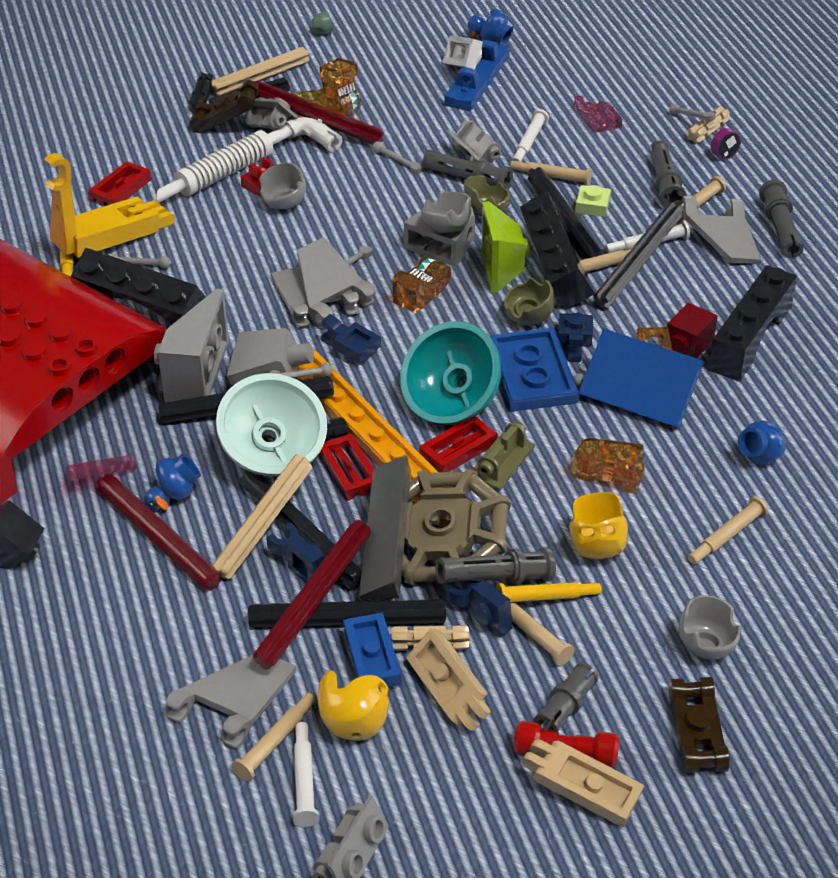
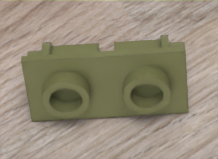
(504, 456)

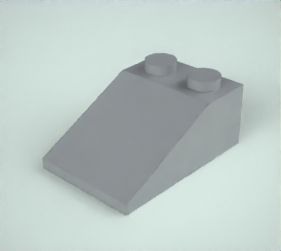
(193, 350)

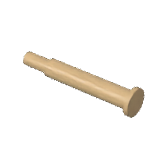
(556, 171)
(715, 186)
(603, 260)
(756, 508)
(561, 652)
(245, 767)

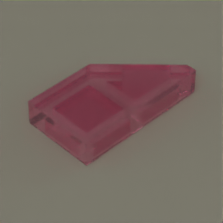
(598, 116)
(100, 467)

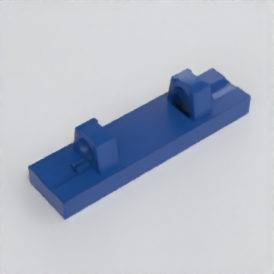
(474, 82)

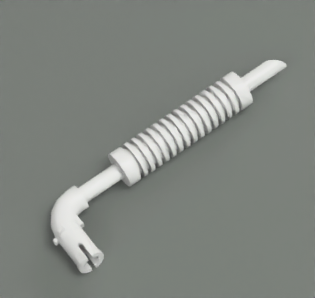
(243, 153)

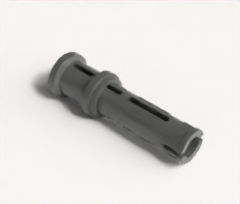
(436, 161)
(667, 180)
(779, 209)
(512, 566)

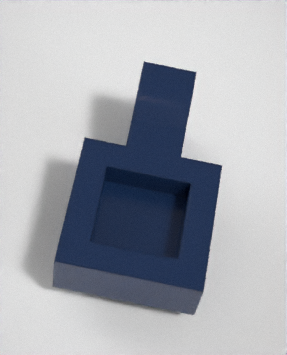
(575, 331)
(352, 341)
(301, 555)
(488, 604)

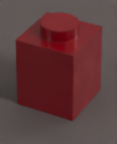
(692, 330)

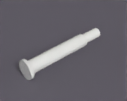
(539, 118)
(677, 231)
(305, 814)

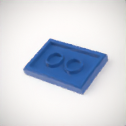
(535, 370)
(641, 378)

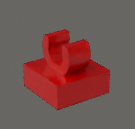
(251, 179)

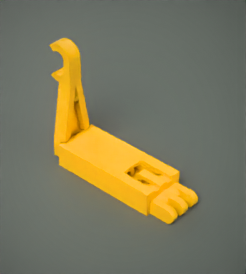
(101, 226)

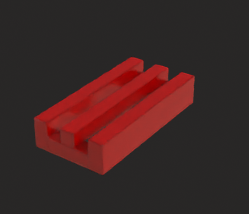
(120, 184)
(462, 448)
(336, 472)

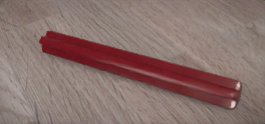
(330, 117)
(159, 532)
(311, 595)

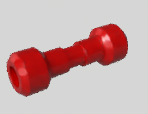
(602, 747)

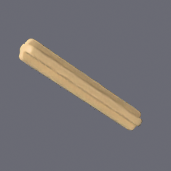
(260, 71)
(262, 516)

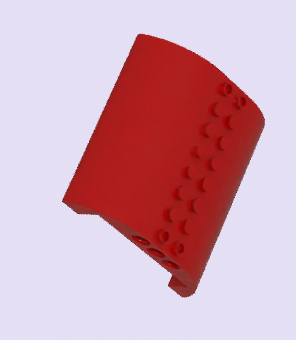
(57, 350)

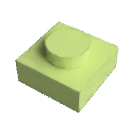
(593, 200)

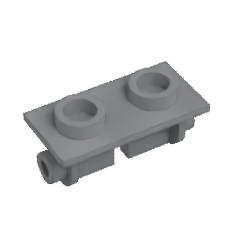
(269, 113)
(473, 140)
(359, 836)

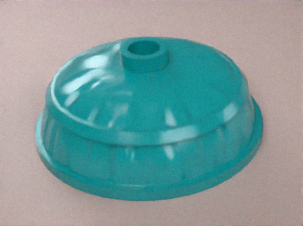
(440, 362)

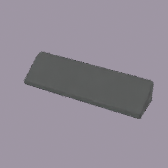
(388, 526)

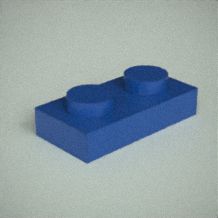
(372, 648)

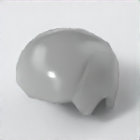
(282, 186)
(448, 213)
(709, 627)

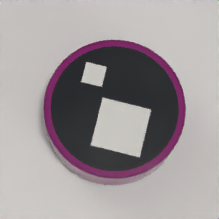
(725, 143)

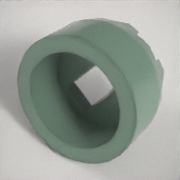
(322, 24)

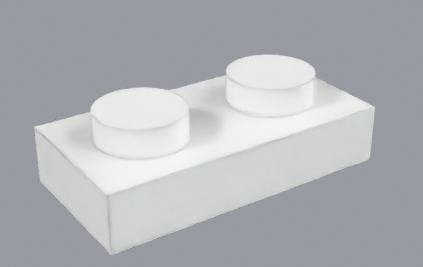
(463, 52)

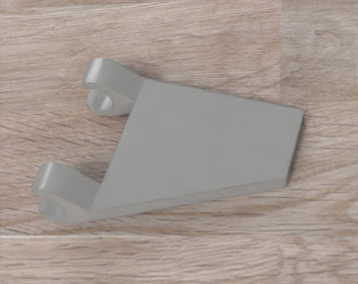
(726, 233)
(326, 277)
(291, 289)
(237, 690)

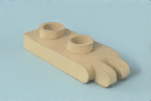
(449, 679)
(583, 780)

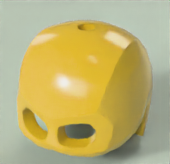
(598, 526)
(355, 710)

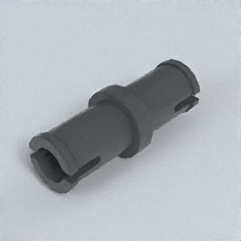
(567, 697)

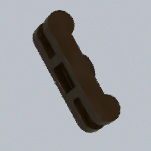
(224, 107)
(698, 725)

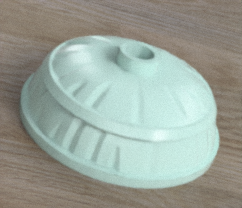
(272, 407)

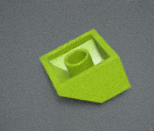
(502, 247)

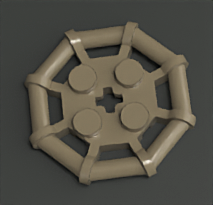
(461, 515)

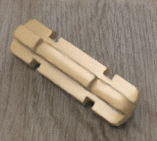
(703, 129)
(402, 638)

